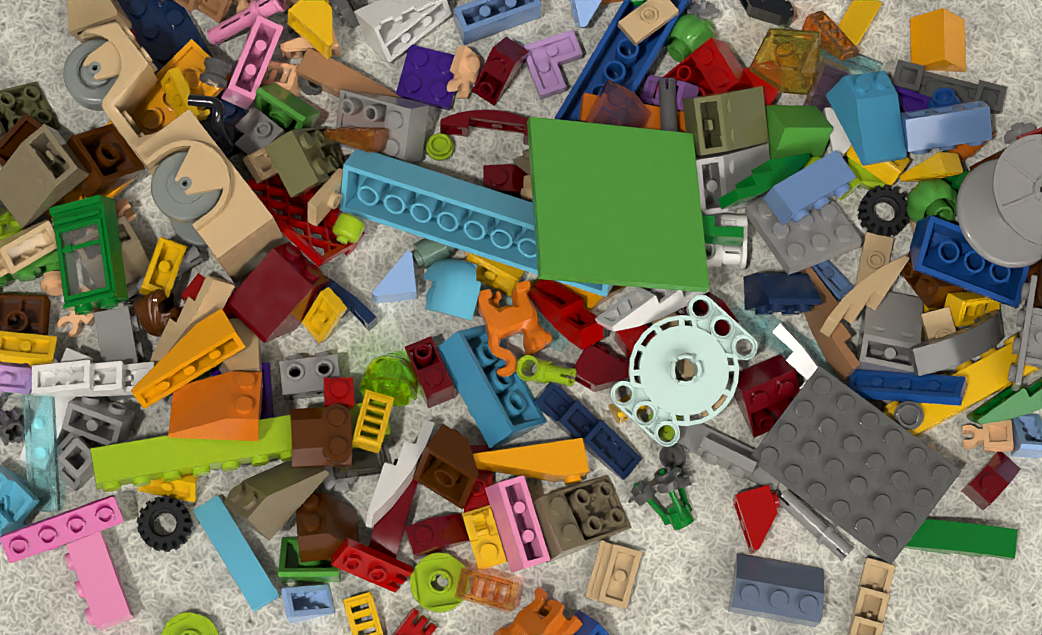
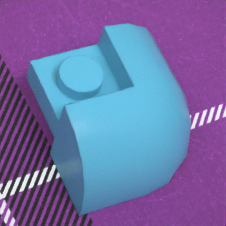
(453, 288)
(15, 501)

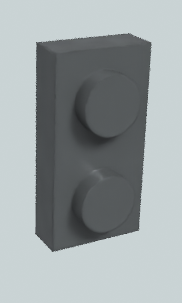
(345, 12)

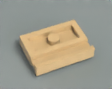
(613, 575)

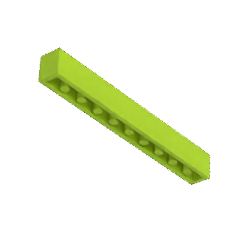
(171, 457)

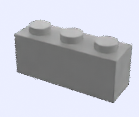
(118, 339)

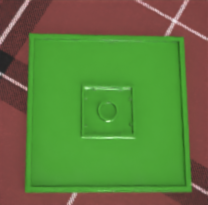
(616, 205)

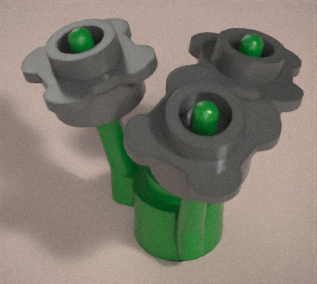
(667, 481)

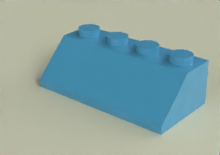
(497, 403)

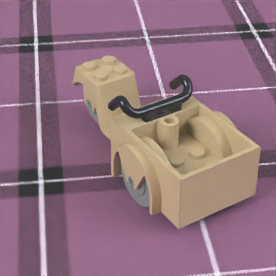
(186, 158)

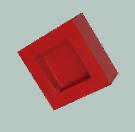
(338, 391)

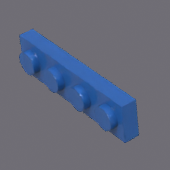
(908, 387)

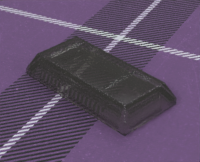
(363, 464)

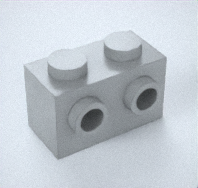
(304, 376)
(98, 420)

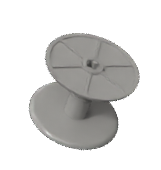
(1003, 205)

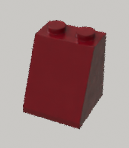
(277, 293)

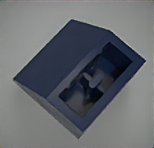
(780, 293)

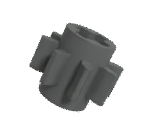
(11, 426)

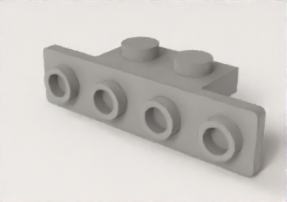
(1029, 343)
(725, 452)

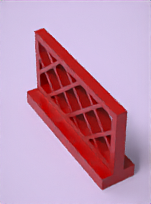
(299, 206)

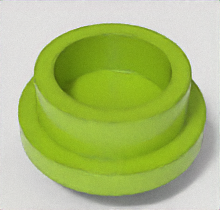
(439, 147)

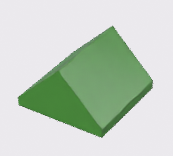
(285, 108)
(796, 130)
(293, 571)

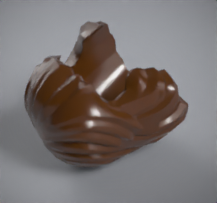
(155, 310)

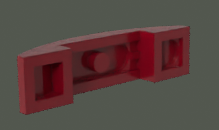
(459, 123)
(390, 528)

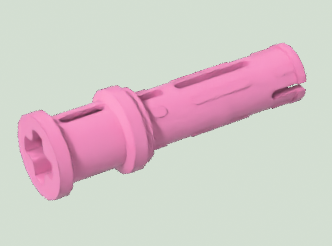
(244, 19)

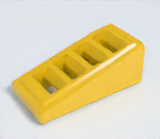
(937, 166)
(968, 306)
(365, 442)
(357, 601)

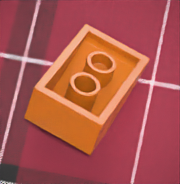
(218, 408)

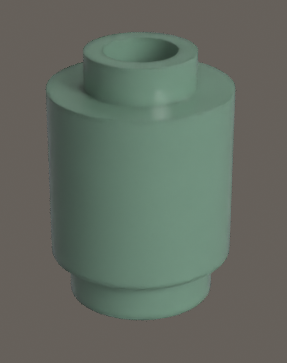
(429, 251)

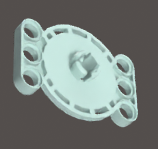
(657, 374)

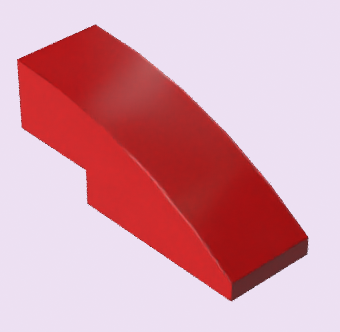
(566, 312)

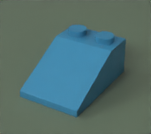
(870, 116)

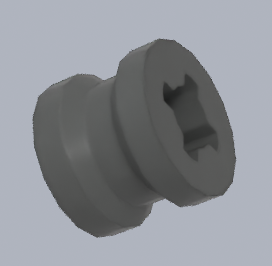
(215, 72)

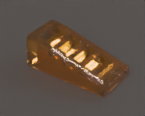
(832, 37)
(363, 138)
(510, 594)

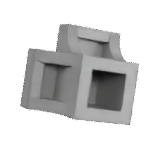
(256, 131)
(75, 460)

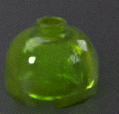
(392, 377)

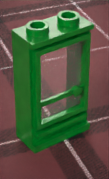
(89, 254)

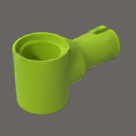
(545, 371)

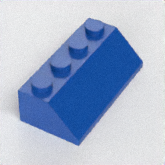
(945, 254)

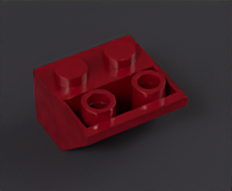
(765, 392)

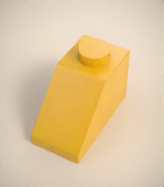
(314, 23)

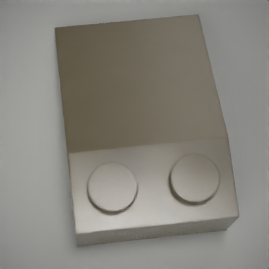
(273, 496)

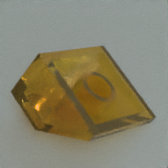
(788, 60)

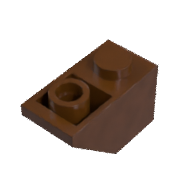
(929, 289)

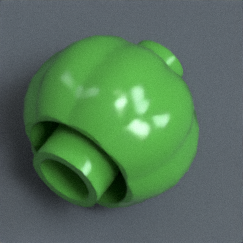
(688, 35)
(932, 198)

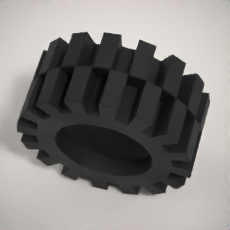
(888, 196)
(152, 511)

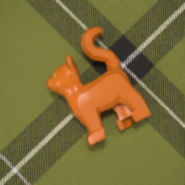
(511, 320)
(541, 618)

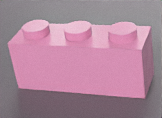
(252, 62)
(517, 523)
(98, 581)

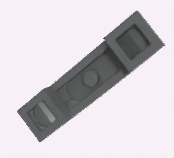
(914, 78)
(959, 346)

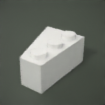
(398, 24)

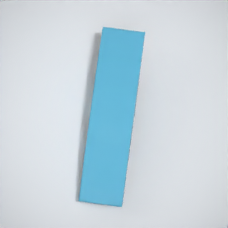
(236, 553)

